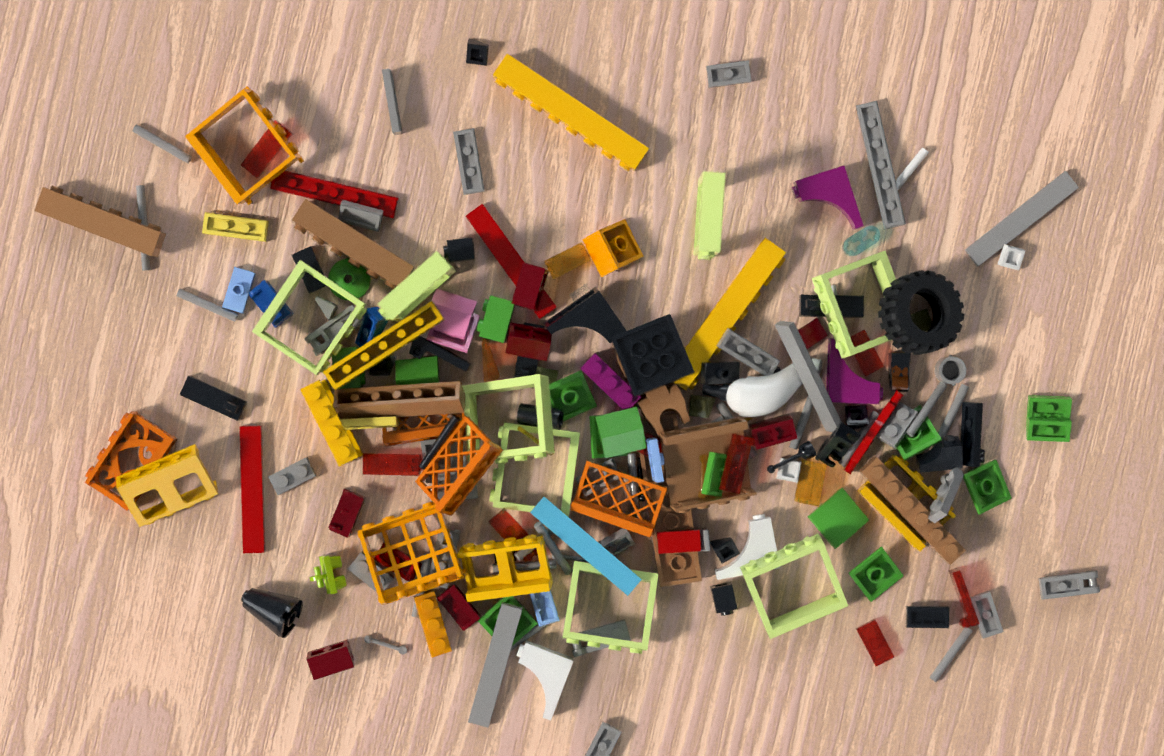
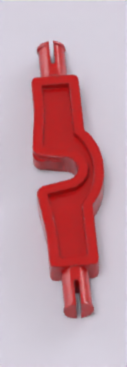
(873, 431)

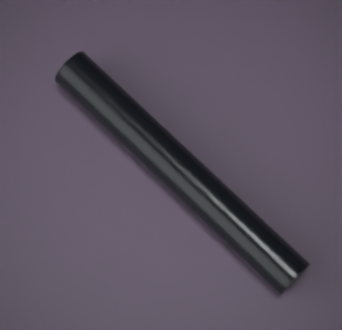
(439, 441)

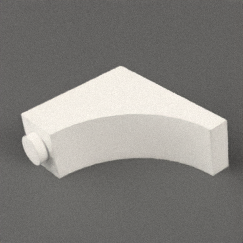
(759, 542)
(550, 668)

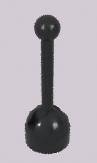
(805, 451)

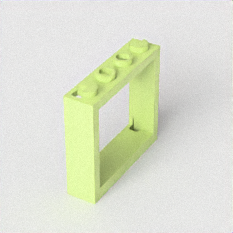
(709, 215)
(416, 288)
(280, 299)
(831, 309)
(543, 407)
(498, 473)
(807, 612)
(595, 641)

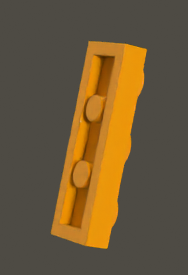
(432, 623)

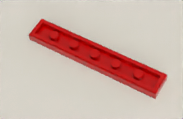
(333, 192)
(504, 251)
(252, 489)

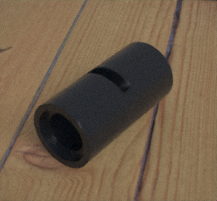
(528, 416)

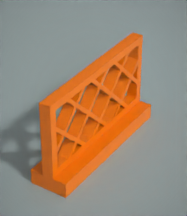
(415, 434)
(466, 476)
(613, 516)

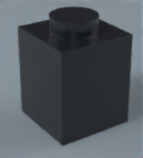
(459, 250)
(724, 598)

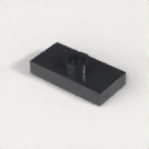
(308, 256)
(719, 372)
(927, 617)

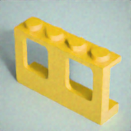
(340, 441)
(161, 477)
(917, 488)
(509, 580)

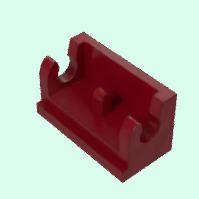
(530, 286)
(528, 341)
(773, 431)
(346, 513)
(458, 607)
(330, 659)

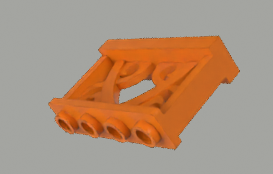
(157, 448)

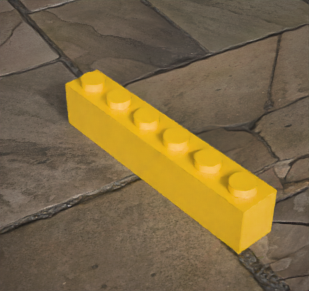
(383, 345)

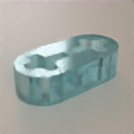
(863, 244)

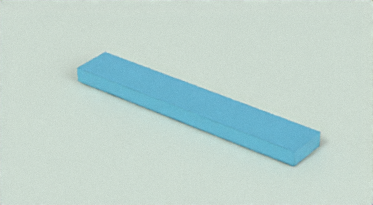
(585, 546)

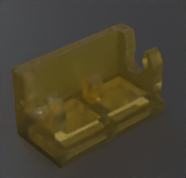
(567, 261)
(810, 483)

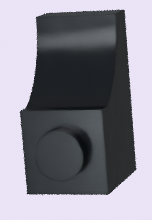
(943, 456)

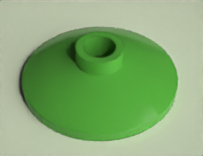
(360, 280)

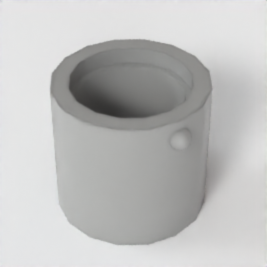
(950, 370)

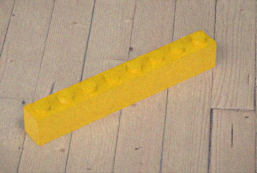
(570, 112)
(732, 306)

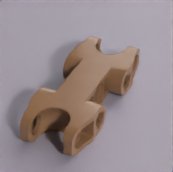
(661, 401)

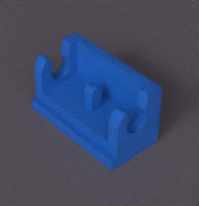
(263, 296)

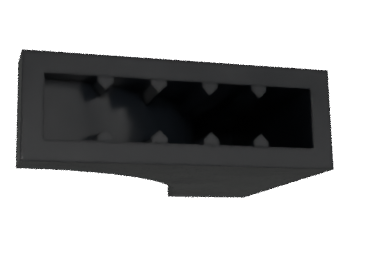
(588, 312)

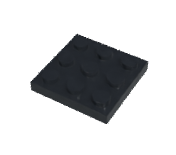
(652, 355)

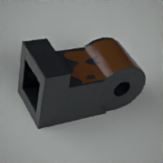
(899, 371)

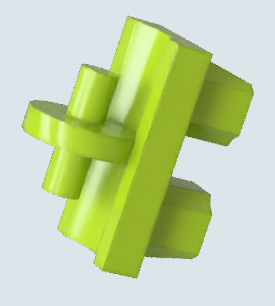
(327, 565)

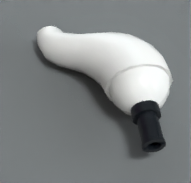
(759, 395)

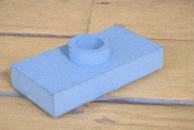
(238, 290)
(656, 460)
(544, 608)

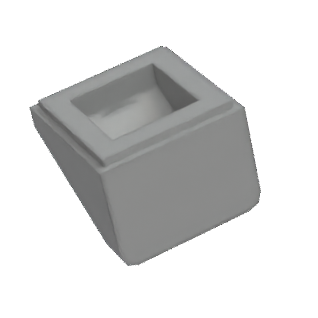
(327, 307)
(704, 539)

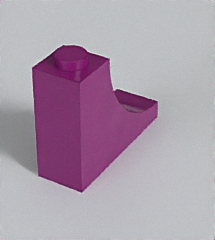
(831, 188)
(845, 385)

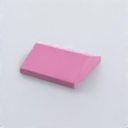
(456, 311)
(454, 342)

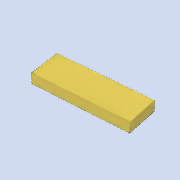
(235, 227)
(370, 423)

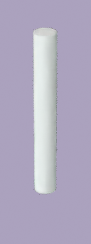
(911, 167)

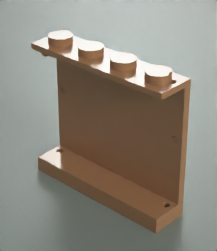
(682, 464)

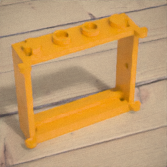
(216, 164)

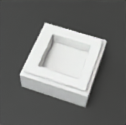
(1011, 257)
(789, 471)

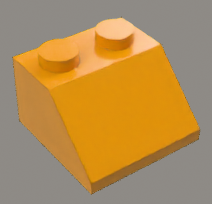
(612, 247)

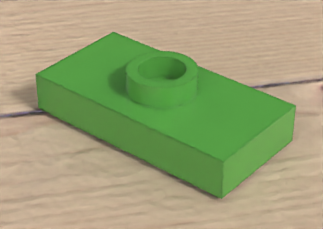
(714, 474)

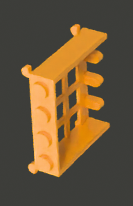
(422, 583)

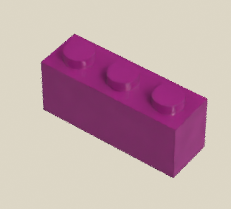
(609, 382)

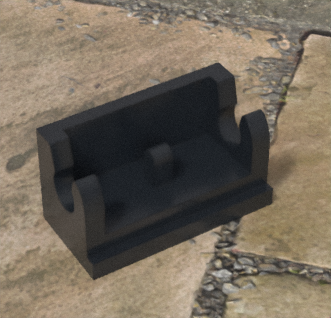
(837, 444)

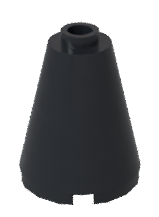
(273, 609)

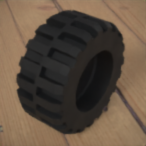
(944, 305)

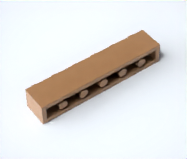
(100, 222)
(352, 244)
(400, 400)
(911, 510)

